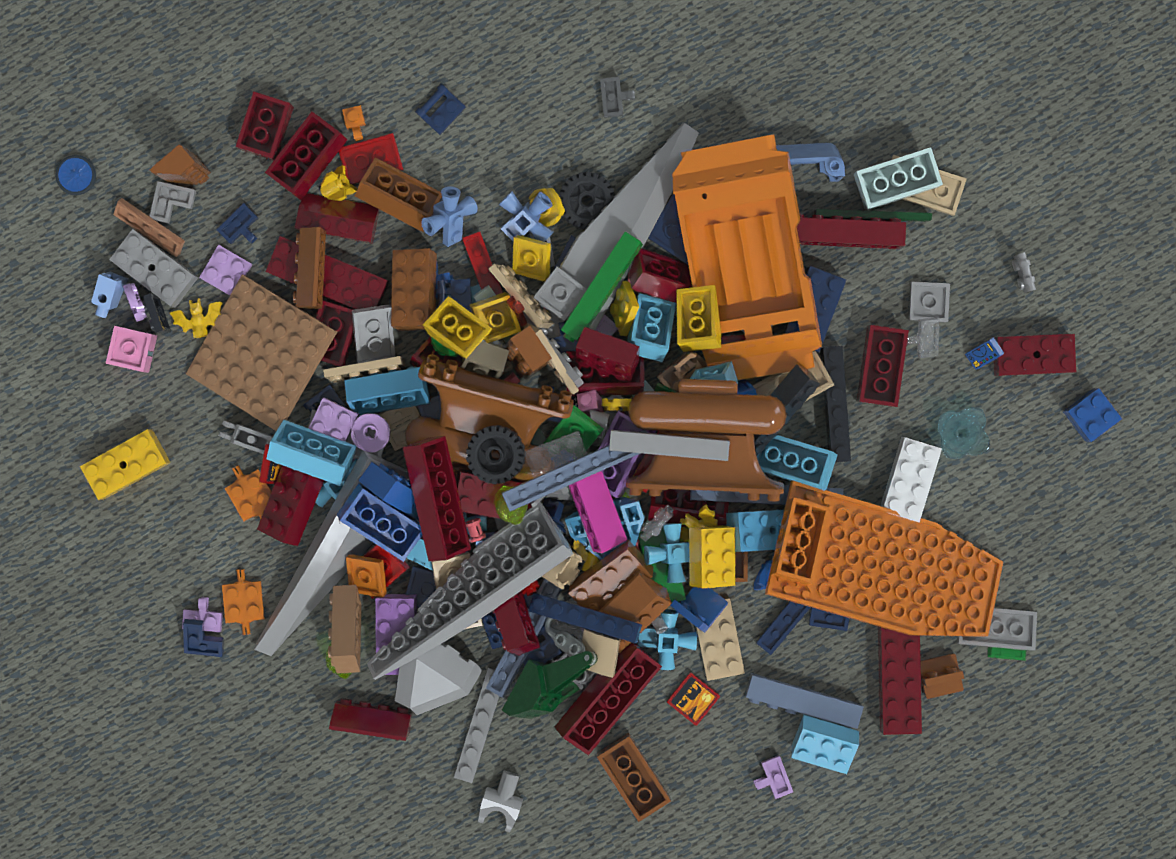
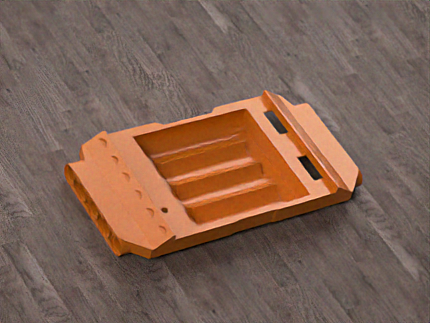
(743, 238)

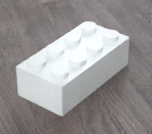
(911, 478)

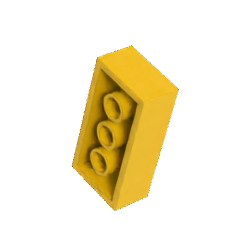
(142, 455)

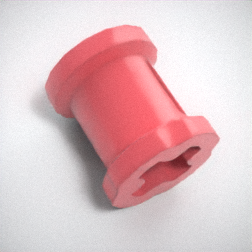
(474, 530)

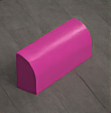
(598, 513)

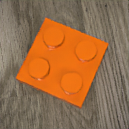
(367, 575)

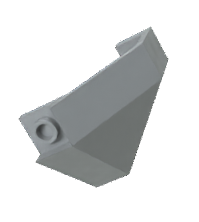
(435, 679)

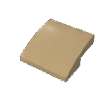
(394, 418)
(606, 649)

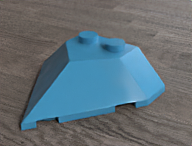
(631, 518)

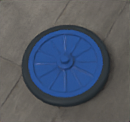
(75, 175)

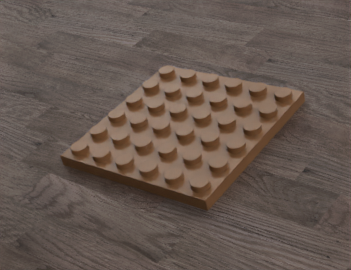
(261, 352)

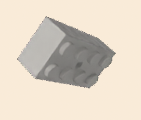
(169, 279)

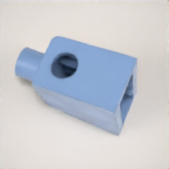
(108, 292)

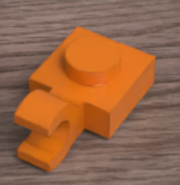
(353, 120)

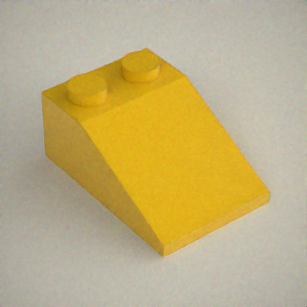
(698, 319)
(456, 327)

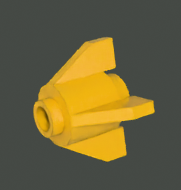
(336, 185)

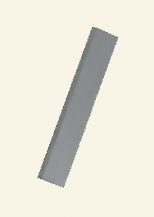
(669, 445)

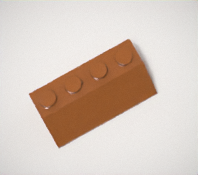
(181, 167)
(397, 194)
(310, 268)
(638, 602)

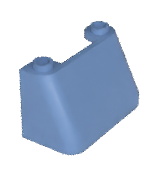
(823, 153)

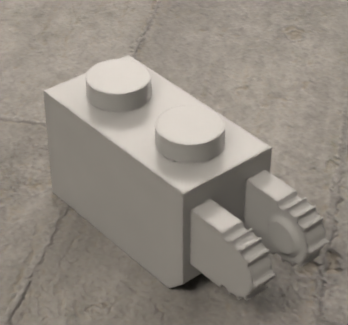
(247, 437)

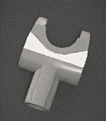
(502, 800)

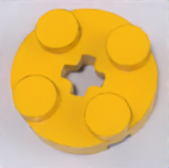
(553, 214)
(614, 404)

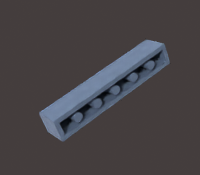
(803, 700)

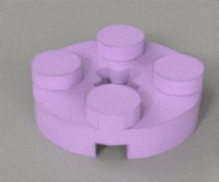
(134, 301)
(360, 429)

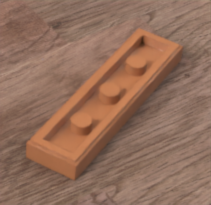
(149, 227)

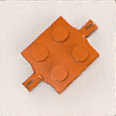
(248, 494)
(243, 601)

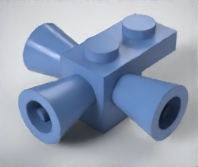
(449, 215)
(526, 216)

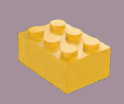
(712, 556)

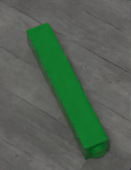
(602, 286)

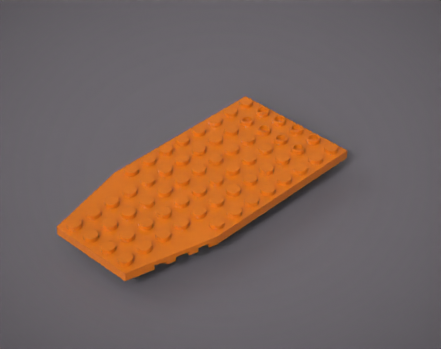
(881, 567)

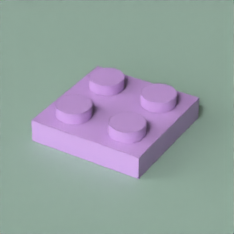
(225, 269)
(333, 420)

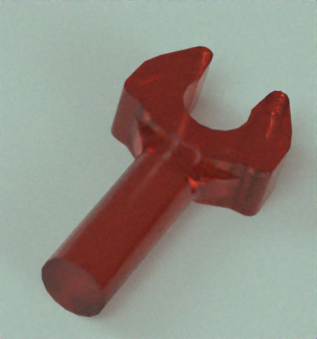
(518, 309)

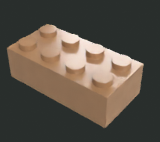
(346, 629)

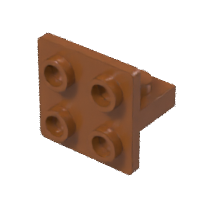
(941, 676)

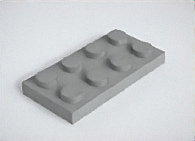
(1007, 630)

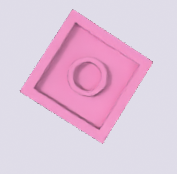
(131, 349)

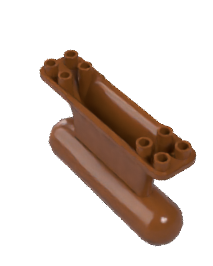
(480, 401)
(712, 412)

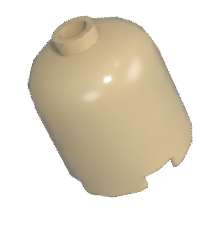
(564, 572)

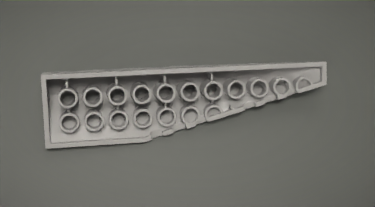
(631, 211)
(322, 564)
(484, 581)

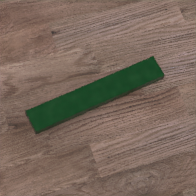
(866, 215)

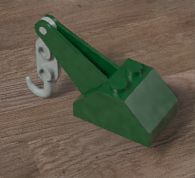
(541, 683)

